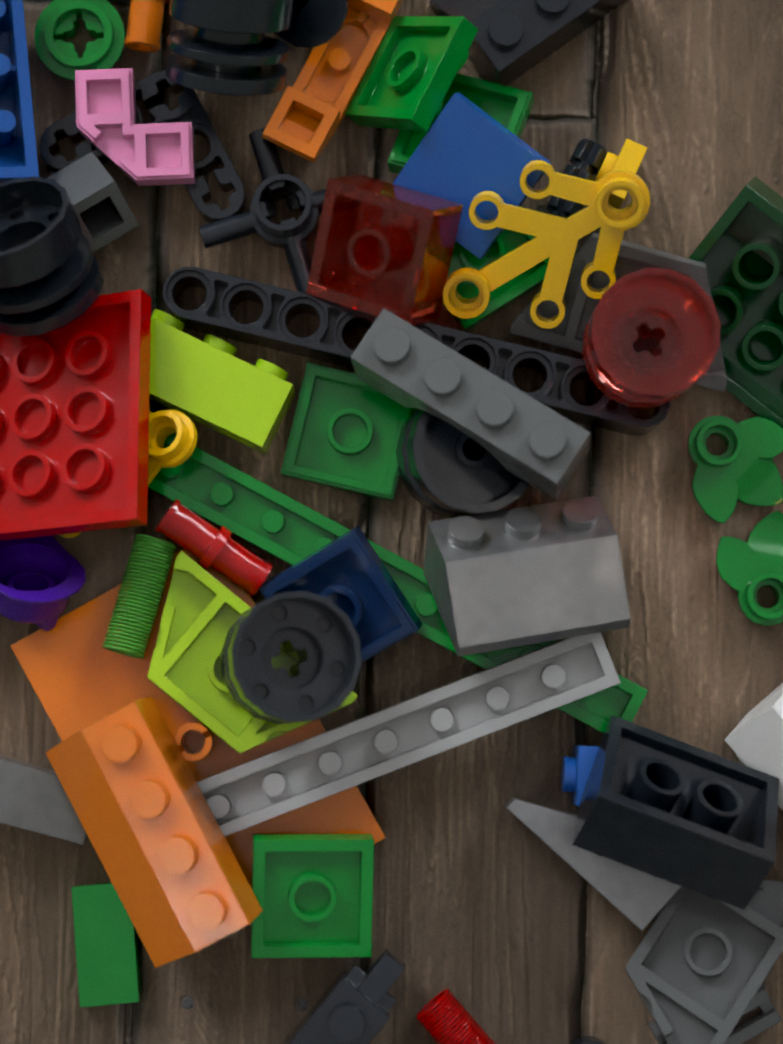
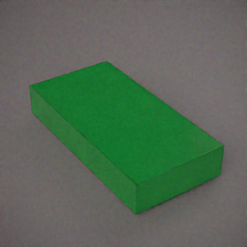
(104, 947)

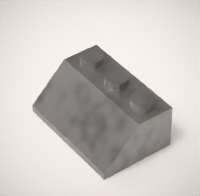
(526, 575)

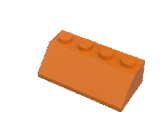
(154, 832)

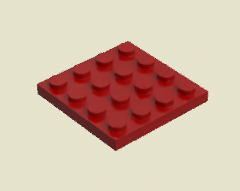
(77, 422)

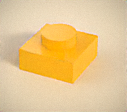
(629, 160)

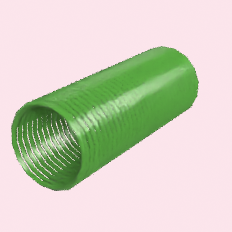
(143, 596)

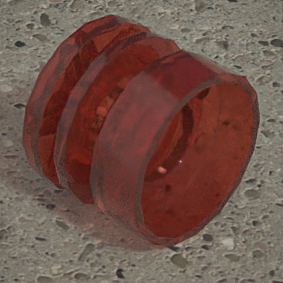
(655, 305)

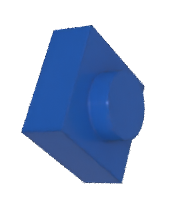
(577, 770)

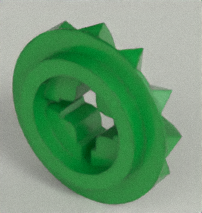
(61, 22)

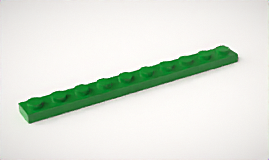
(296, 531)

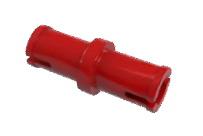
(214, 547)

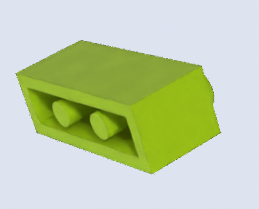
(216, 386)

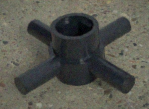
(291, 233)

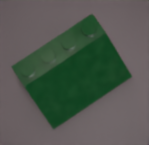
(747, 292)

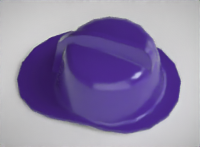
(37, 580)

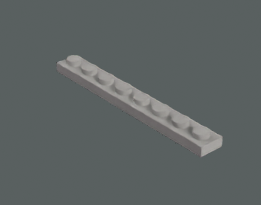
(409, 732)

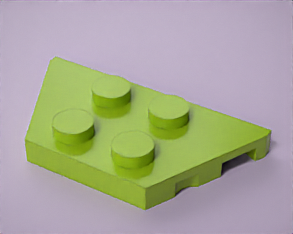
(189, 660)

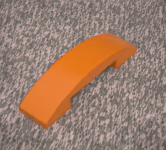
(329, 80)

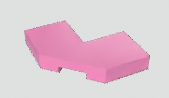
(143, 152)

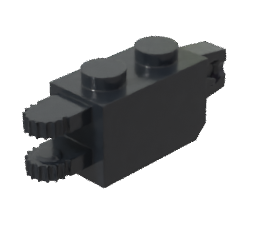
(352, 1006)

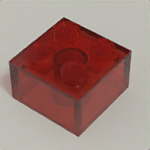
(383, 248)

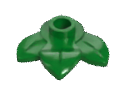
(742, 471)
(755, 565)

